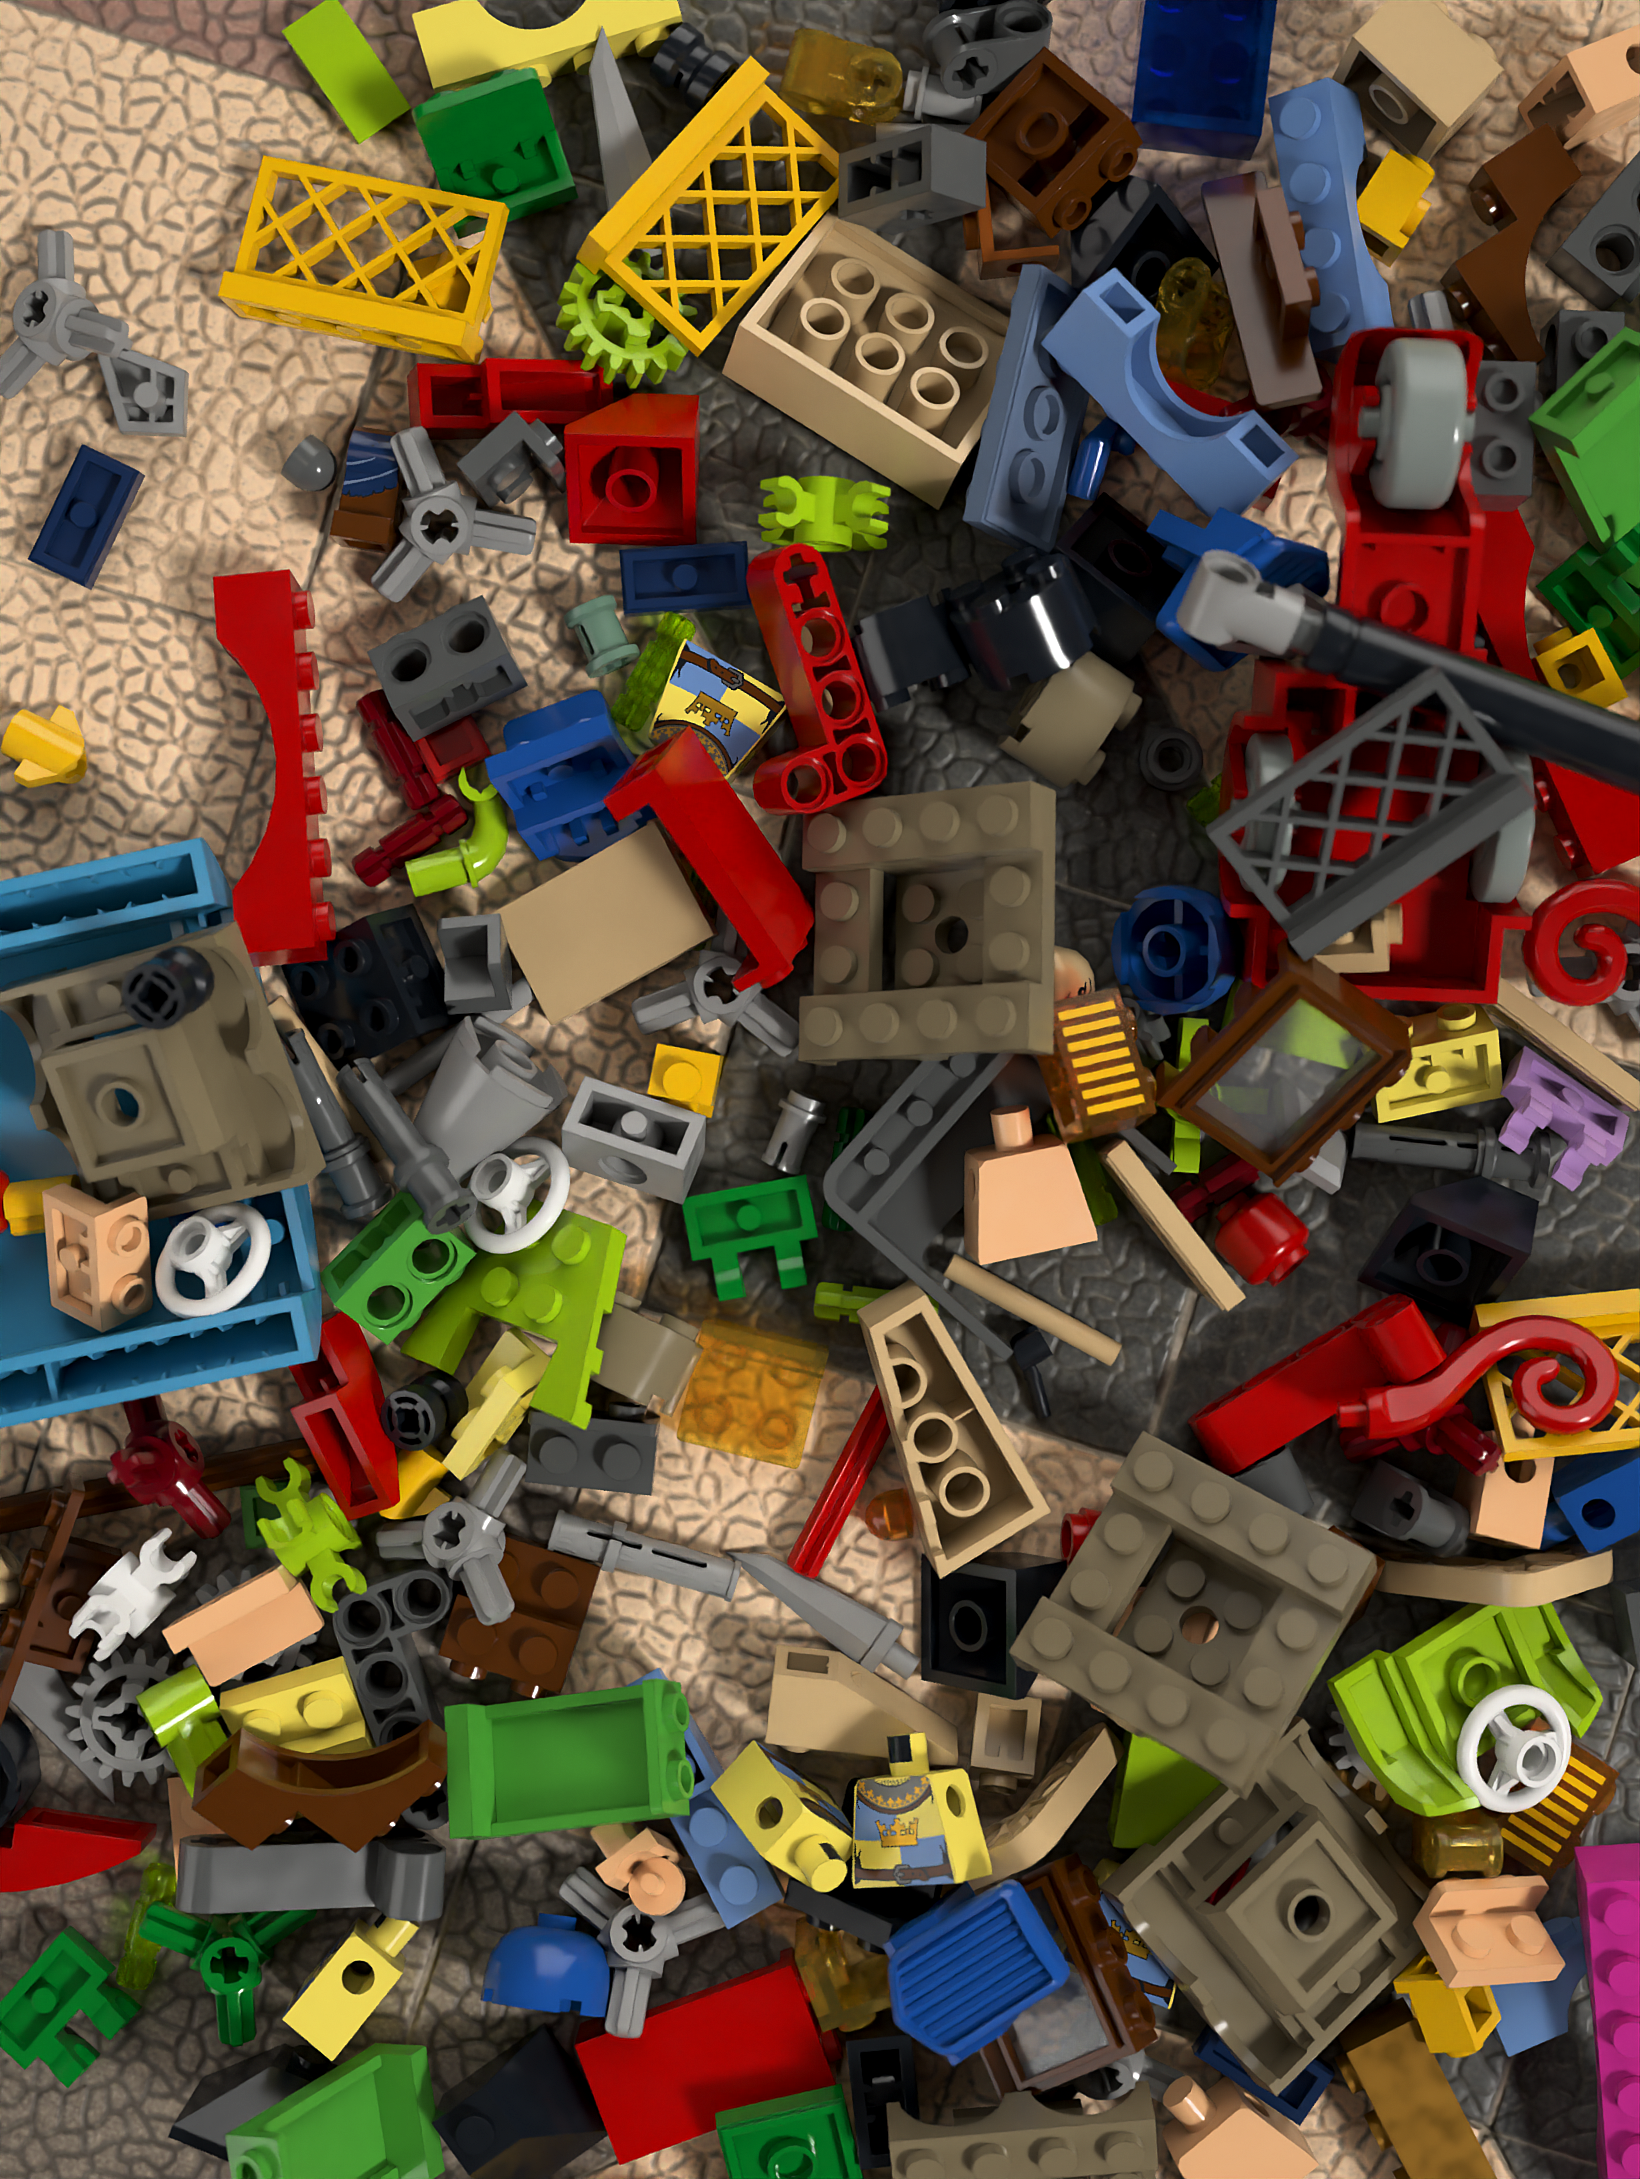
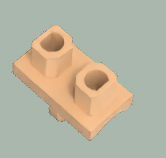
(641, 1866)

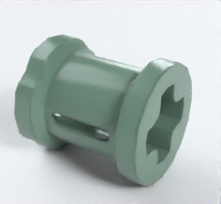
(601, 636)

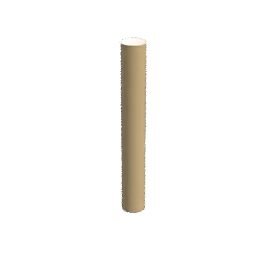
(287, 1020)
(1032, 1309)

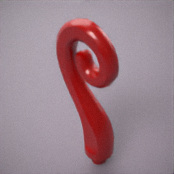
(1552, 916)
(1410, 1407)

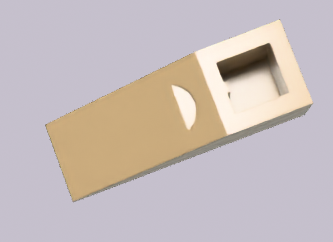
(842, 1707)

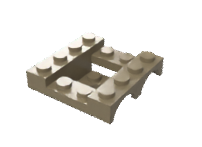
(955, 858)
(210, 1091)
(1243, 1558)
(1244, 1963)
(1029, 2141)

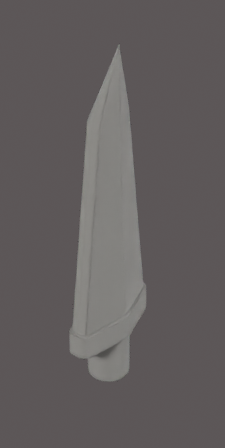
(619, 136)
(845, 1623)
(43, 1700)

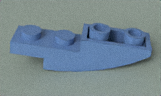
(722, 1854)

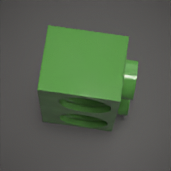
(386, 1256)

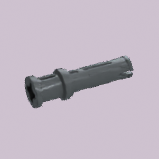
(342, 1149)
(1474, 1153)
(418, 1166)

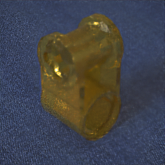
(831, 75)
(1192, 327)
(1457, 1843)

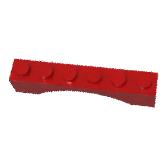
(1593, 820)
(280, 895)

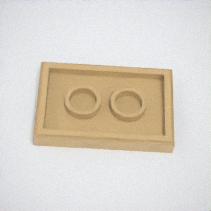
(606, 923)
(1169, 1224)

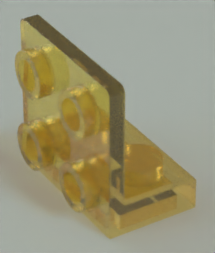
(752, 1392)
(839, 1993)

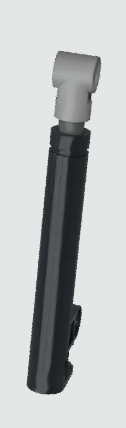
(1233, 601)

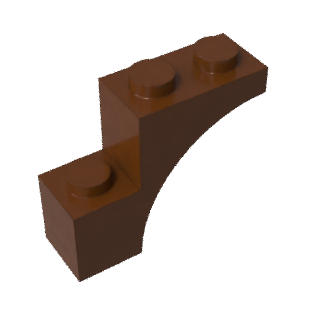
(1489, 281)
(260, 1787)

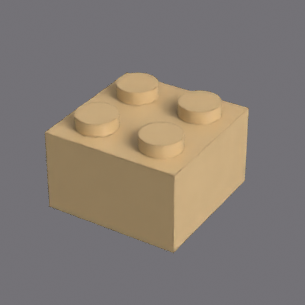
(1417, 74)

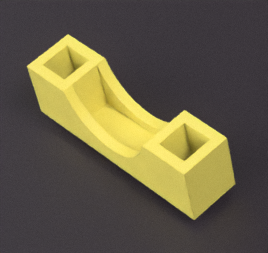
(469, 45)

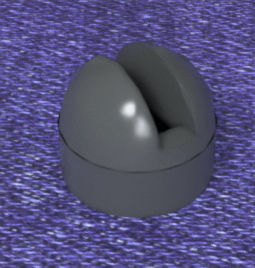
(311, 465)

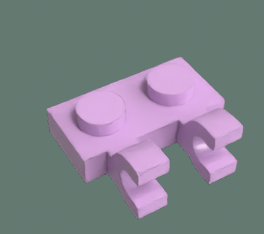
(1553, 1099)

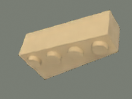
(951, 1447)

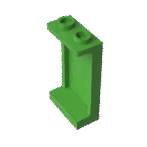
(1594, 443)
(568, 1761)
(349, 2124)

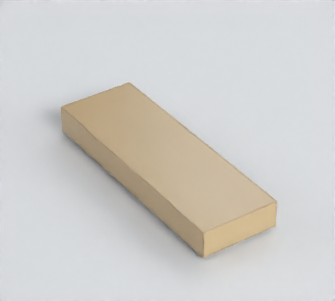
(1565, 1048)

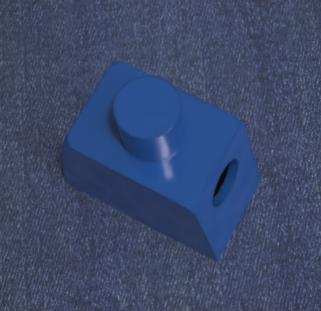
(1603, 1476)

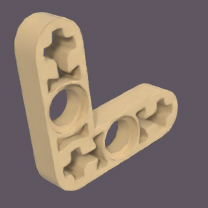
(1509, 1583)
(1052, 1807)

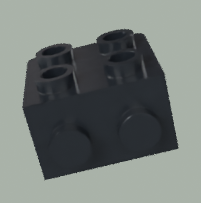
(864, 1912)

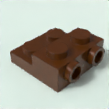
(1054, 143)
(544, 1627)

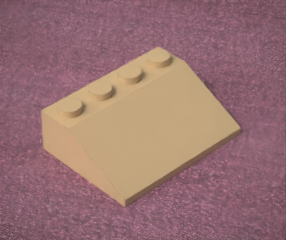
(874, 356)

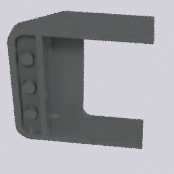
(907, 1163)

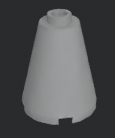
(485, 1095)

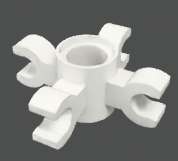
(132, 1594)

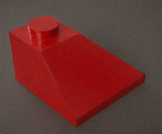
(635, 472)

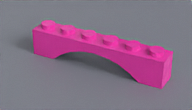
(1611, 1939)

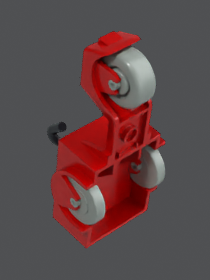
(1413, 563)

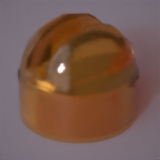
(890, 1516)

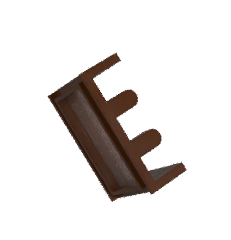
(1288, 1066)
(1094, 2013)

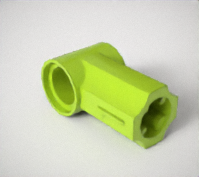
(183, 1720)

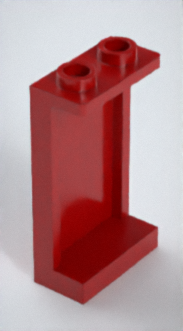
(724, 851)
(706, 2056)

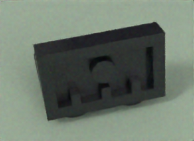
(373, 988)

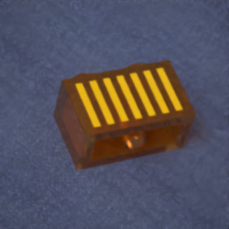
(1096, 1068)
(1549, 1831)

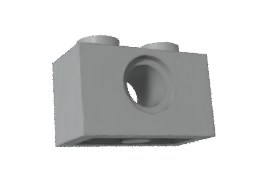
(633, 1139)

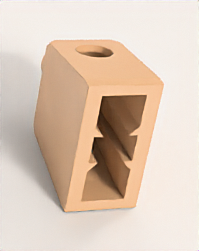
(1602, 77)
(1022, 1193)
(1509, 1507)
(1231, 2134)

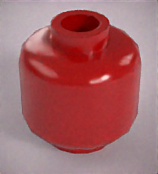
(1261, 1238)

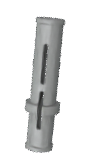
(644, 1555)

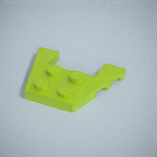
(548, 1290)

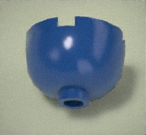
(1176, 949)
(549, 1969)

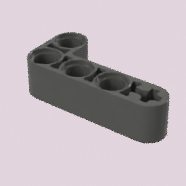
(394, 1643)
(313, 1870)

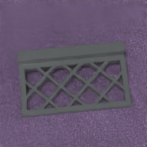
(1414, 848)

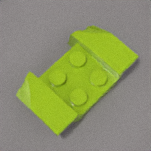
(1414, 1702)

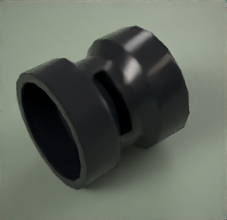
(692, 66)
(168, 987)
(424, 1410)

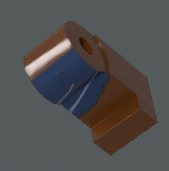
(370, 494)

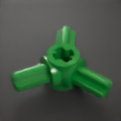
(226, 1977)

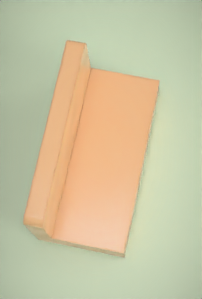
(246, 1624)

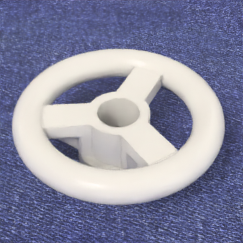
(510, 1189)
(207, 1251)
(1522, 1756)

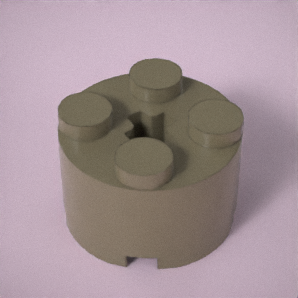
(1068, 719)
(645, 1355)

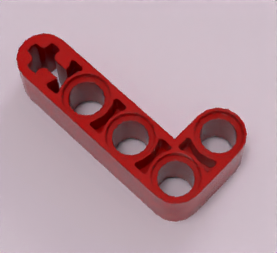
(802, 682)
(1303, 1388)

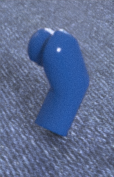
(1094, 455)

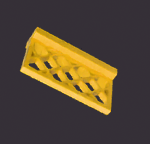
(668, 184)
(355, 314)
(1615, 1321)

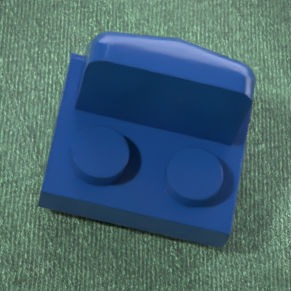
(1275, 558)
(559, 772)
(971, 1968)

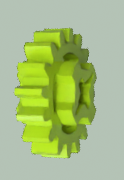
(616, 328)

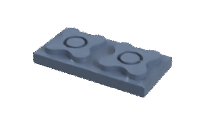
(1029, 424)

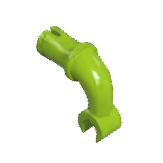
(475, 856)

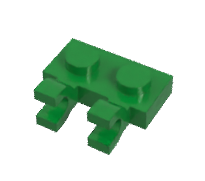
(1595, 596)
(751, 1219)
(50, 1994)

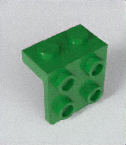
(496, 146)

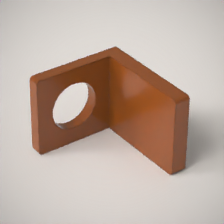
(1003, 263)

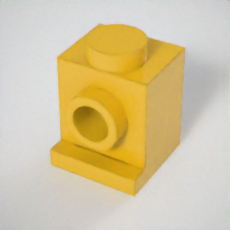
(1394, 204)
(1587, 659)
(685, 1078)
(1450, 2018)

